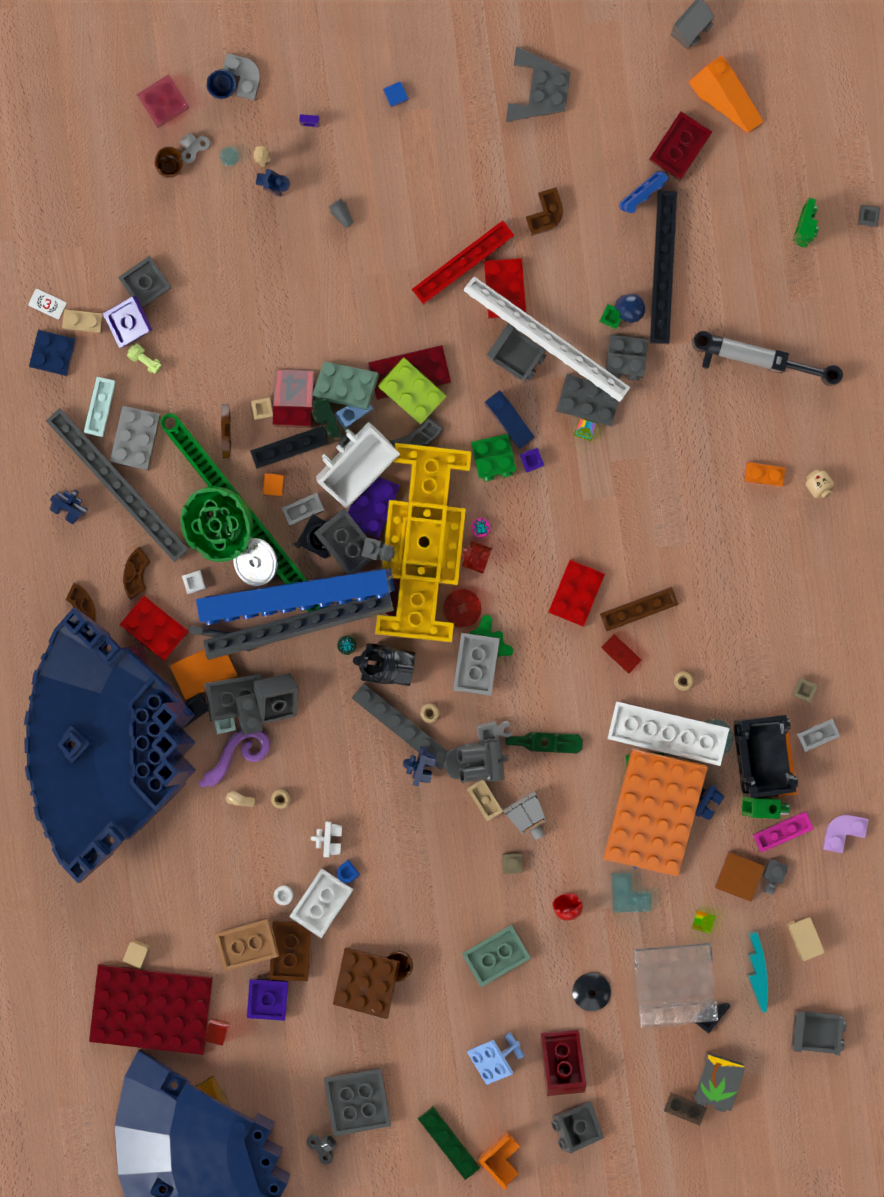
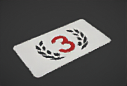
(47, 303)

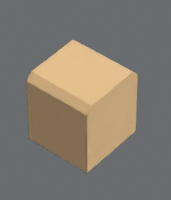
(136, 953)

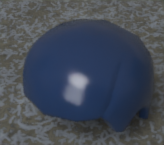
(221, 84)
(630, 307)

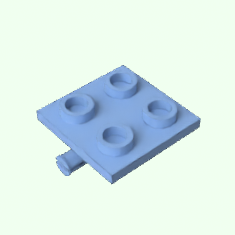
(491, 1061)

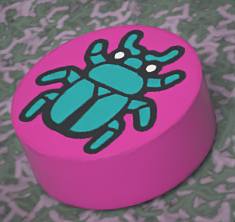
(480, 527)

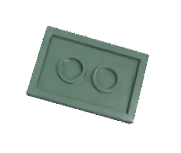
(345, 385)
(496, 955)

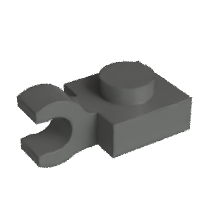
(774, 873)

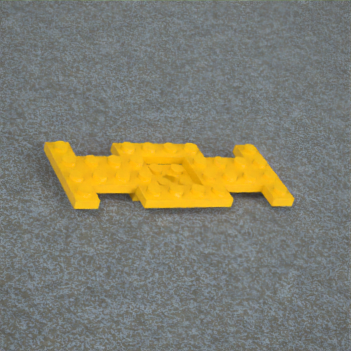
(424, 567)

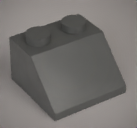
(692, 24)
(276, 698)

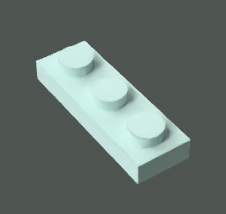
(100, 407)

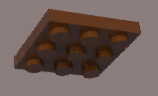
(366, 983)

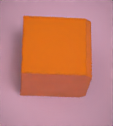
(273, 485)

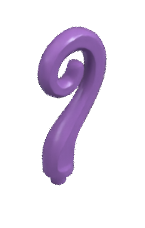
(219, 771)

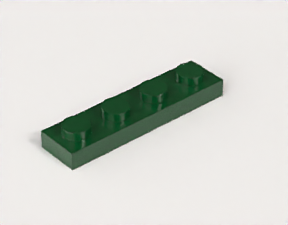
(449, 1143)

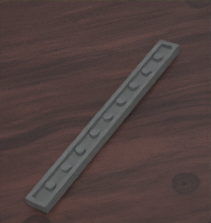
(117, 485)
(296, 626)

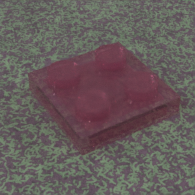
(163, 101)

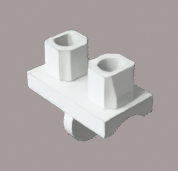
(330, 830)

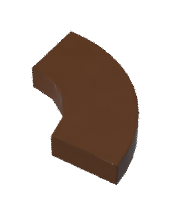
(226, 430)
(134, 573)
(81, 599)

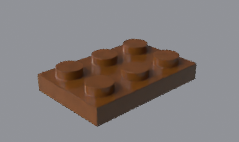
(293, 949)

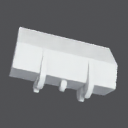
(356, 464)

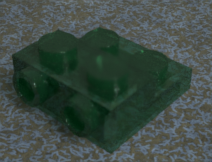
(324, 415)

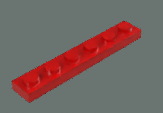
(462, 262)

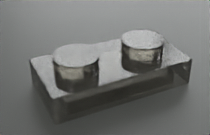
(685, 1108)

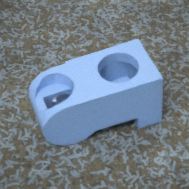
(350, 415)

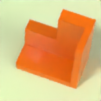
(496, 1162)

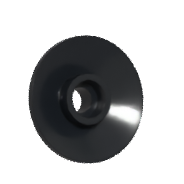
(589, 982)

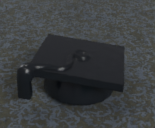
(309, 539)

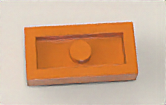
(764, 474)

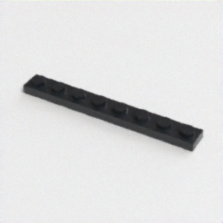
(663, 267)

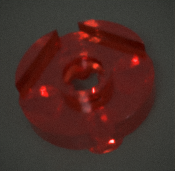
(458, 598)

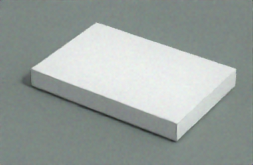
(321, 903)

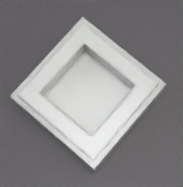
(194, 582)

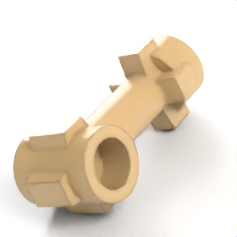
(261, 156)

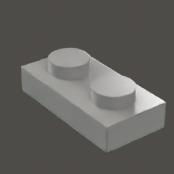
(303, 509)
(818, 735)

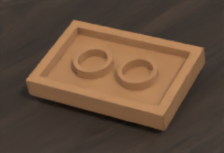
(247, 945)

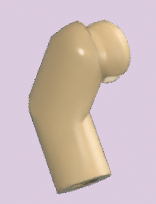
(239, 800)

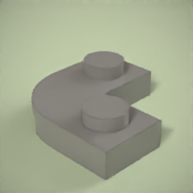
(248, 75)

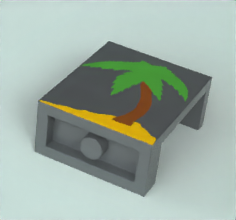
(719, 1082)

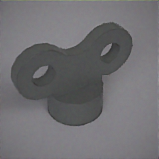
(323, 1147)

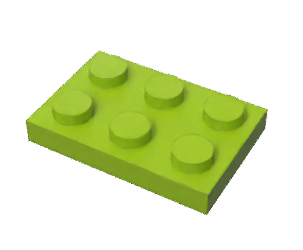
(412, 390)

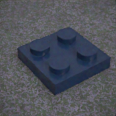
(52, 353)

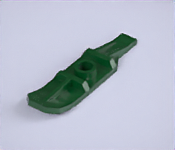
(556, 742)

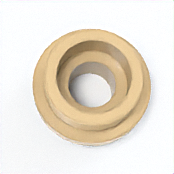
(689, 683)
(434, 708)
(285, 794)

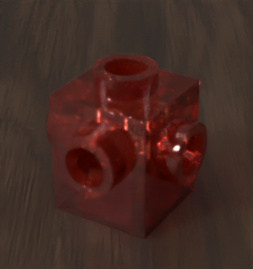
(475, 556)

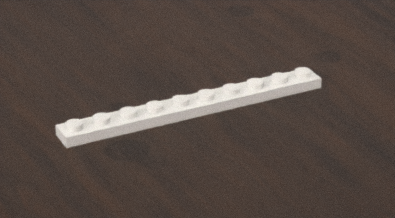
(546, 338)

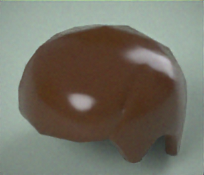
(168, 162)
(405, 966)

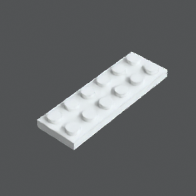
(668, 733)

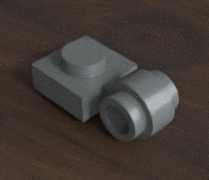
(377, 550)

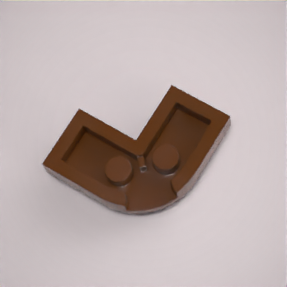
(551, 213)

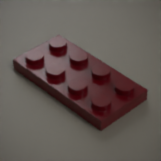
(429, 362)

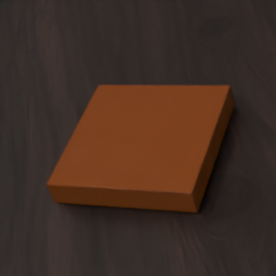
(739, 876)

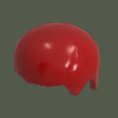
(567, 906)

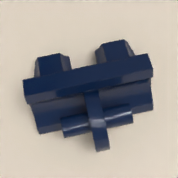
(273, 182)
(70, 503)
(423, 759)
(712, 794)

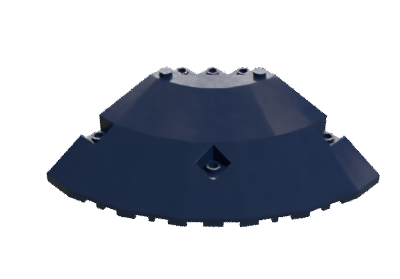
(124, 737)
(189, 1140)

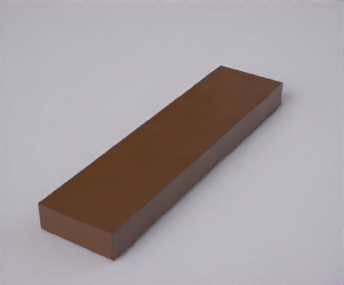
(639, 609)

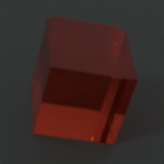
(217, 1031)

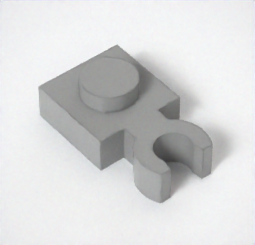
(490, 731)

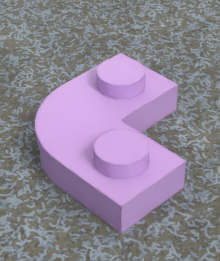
(839, 827)

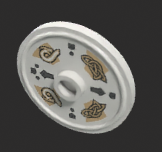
(257, 563)

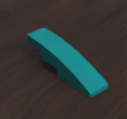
(758, 978)

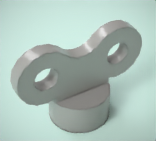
(192, 146)

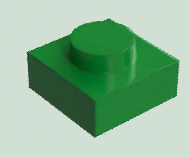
(610, 317)

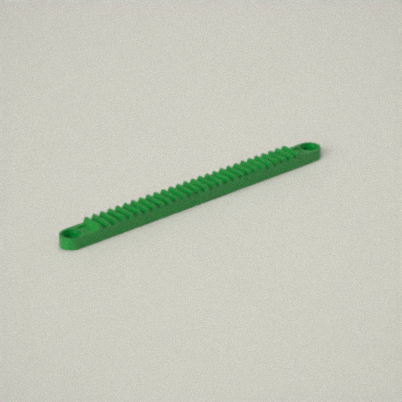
(214, 477)

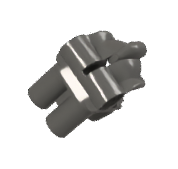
(476, 762)

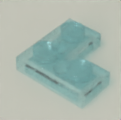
(624, 899)

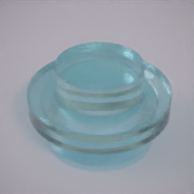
(229, 156)

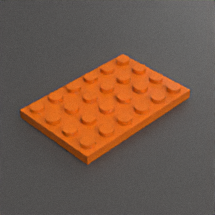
(655, 812)

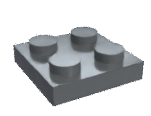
(145, 282)

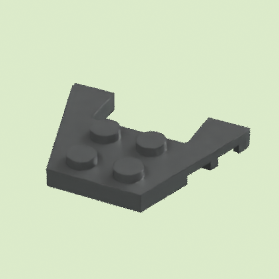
(547, 90)

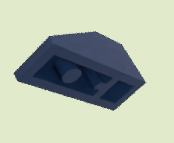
(509, 419)

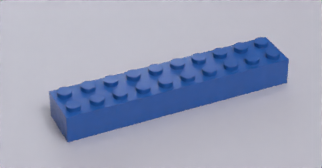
(293, 595)

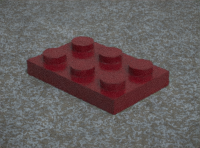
(680, 145)

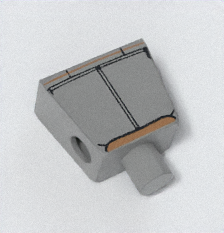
(527, 815)

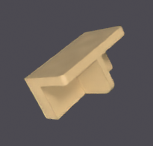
(805, 938)

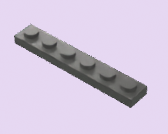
(399, 723)

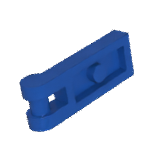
(643, 192)

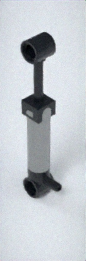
(773, 360)

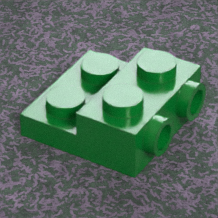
(807, 226)
(493, 457)

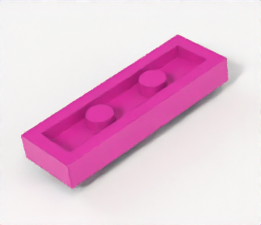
(783, 831)

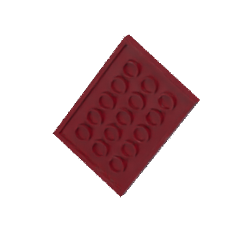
(150, 1009)

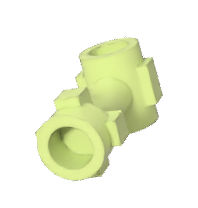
(136, 353)

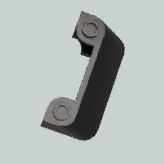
(763, 756)

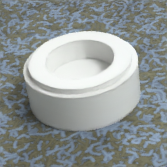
(283, 895)

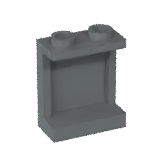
(516, 354)
(818, 1032)

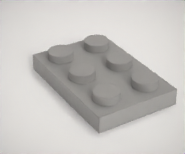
(135, 438)
(476, 664)

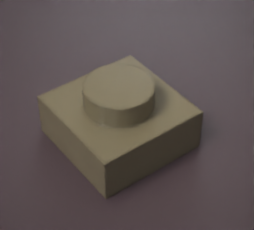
(804, 690)
(512, 863)

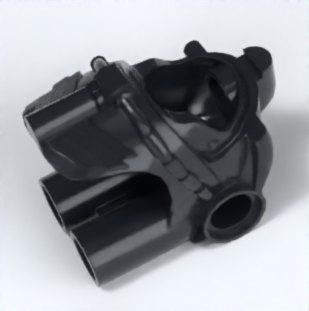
(392, 665)

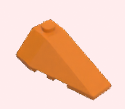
(722, 90)

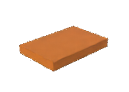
(197, 669)

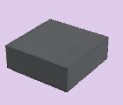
(869, 216)

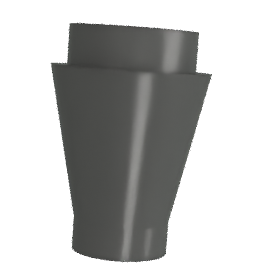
(341, 213)

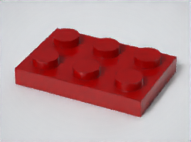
(507, 280)
(576, 593)
(154, 628)

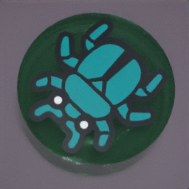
(346, 645)

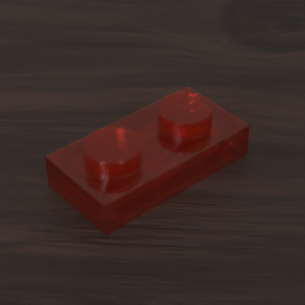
(621, 653)

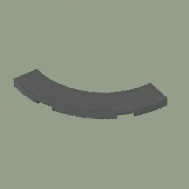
(422, 436)

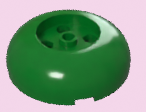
(201, 529)

